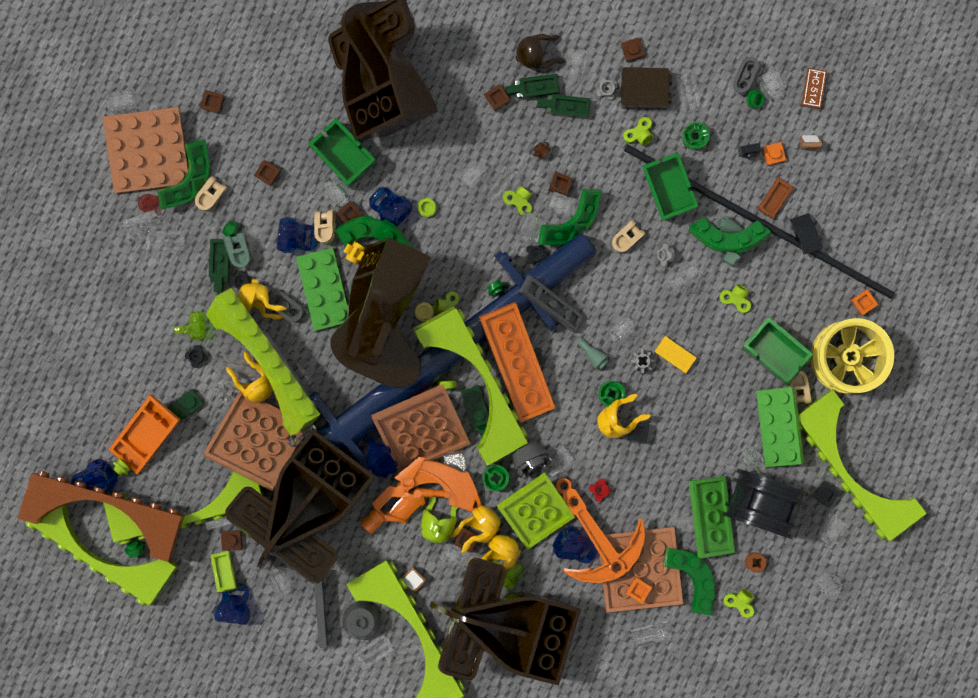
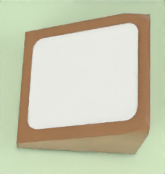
(810, 142)
(414, 579)

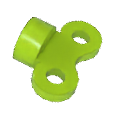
(640, 133)
(518, 199)
(737, 297)
(441, 305)
(741, 601)

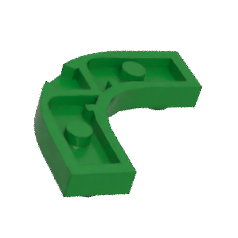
(193, 182)
(583, 218)
(369, 227)
(737, 242)
(699, 573)

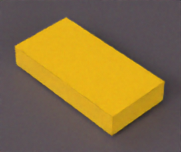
(675, 354)

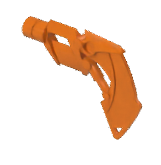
(456, 484)

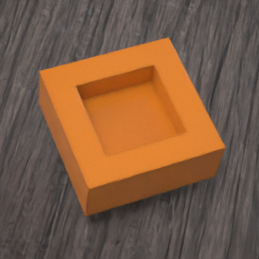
(774, 153)
(864, 302)
(638, 590)

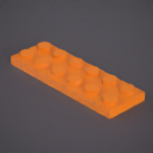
(517, 362)

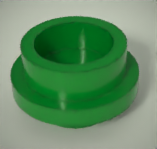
(755, 99)
(230, 228)
(496, 288)
(134, 549)

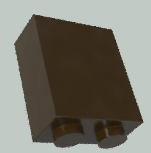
(645, 88)

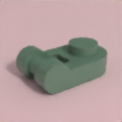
(239, 257)

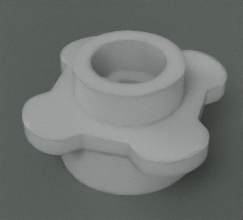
(609, 84)
(665, 254)

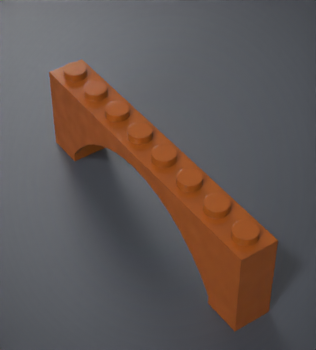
(158, 525)

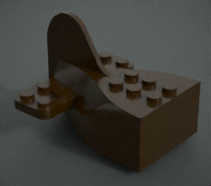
(378, 82)
(379, 294)
(310, 497)
(516, 631)

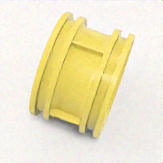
(878, 346)

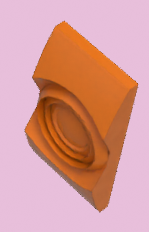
(144, 434)

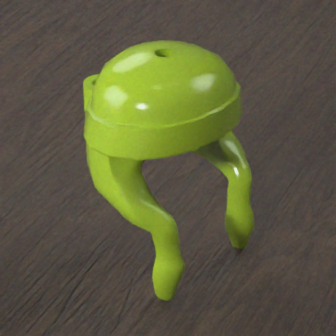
(435, 530)

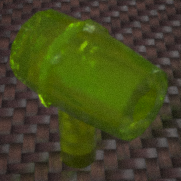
(195, 328)
(513, 575)

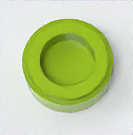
(427, 207)
(449, 384)

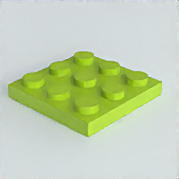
(535, 511)

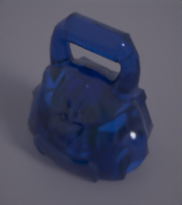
(392, 207)
(293, 236)
(380, 459)
(97, 474)
(571, 544)
(233, 608)

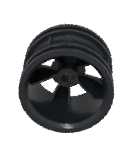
(765, 503)

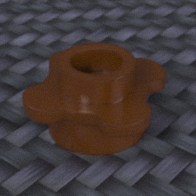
(541, 150)

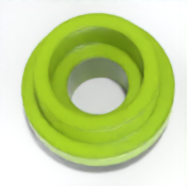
(121, 468)

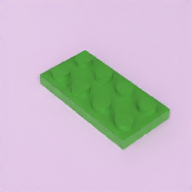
(323, 288)
(780, 427)
(711, 528)

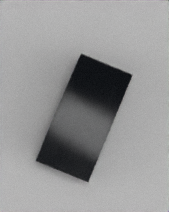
(806, 233)

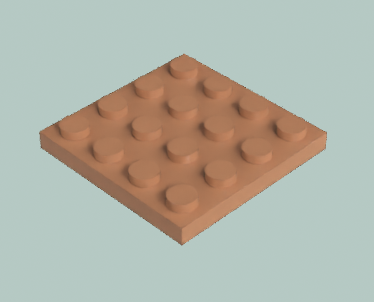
(146, 149)
(421, 427)
(251, 442)
(649, 568)

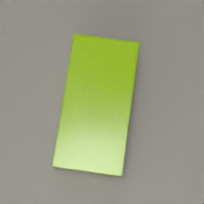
(223, 571)

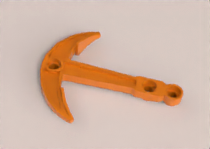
(604, 547)

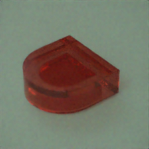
(148, 202)

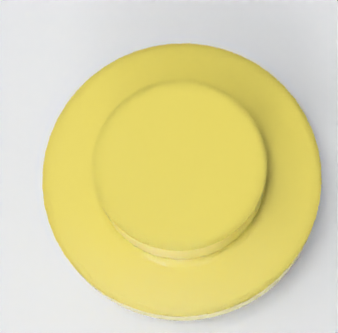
(424, 311)

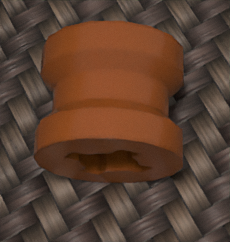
(753, 559)

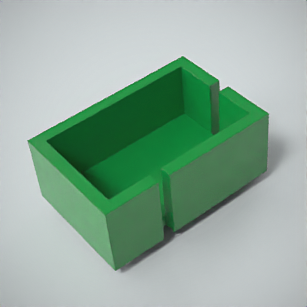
(342, 153)
(670, 186)
(778, 351)

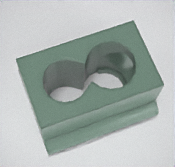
(730, 258)

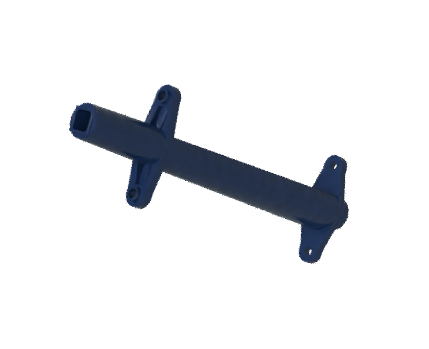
(435, 362)

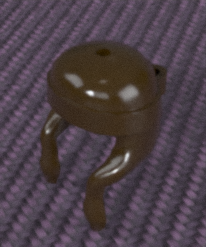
(530, 52)

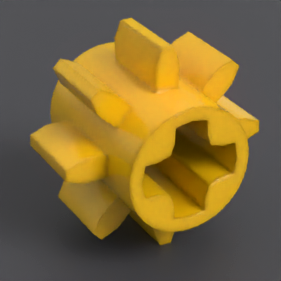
(354, 252)

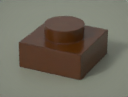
(632, 49)
(497, 97)
(212, 102)
(267, 173)
(560, 183)
(348, 212)
(463, 536)
(231, 540)

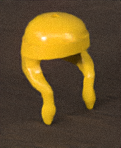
(256, 296)
(256, 391)
(609, 423)
(483, 520)
(505, 549)

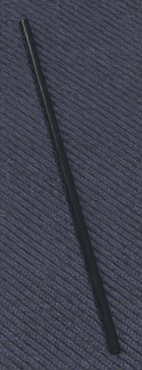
(775, 230)

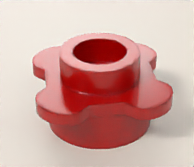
(605, 490)

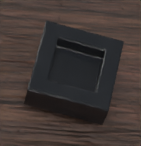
(749, 151)
(639, 434)
(826, 494)

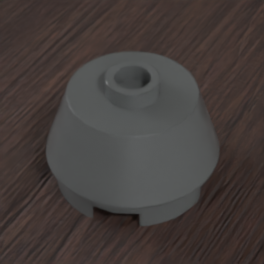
(530, 459)
(361, 620)

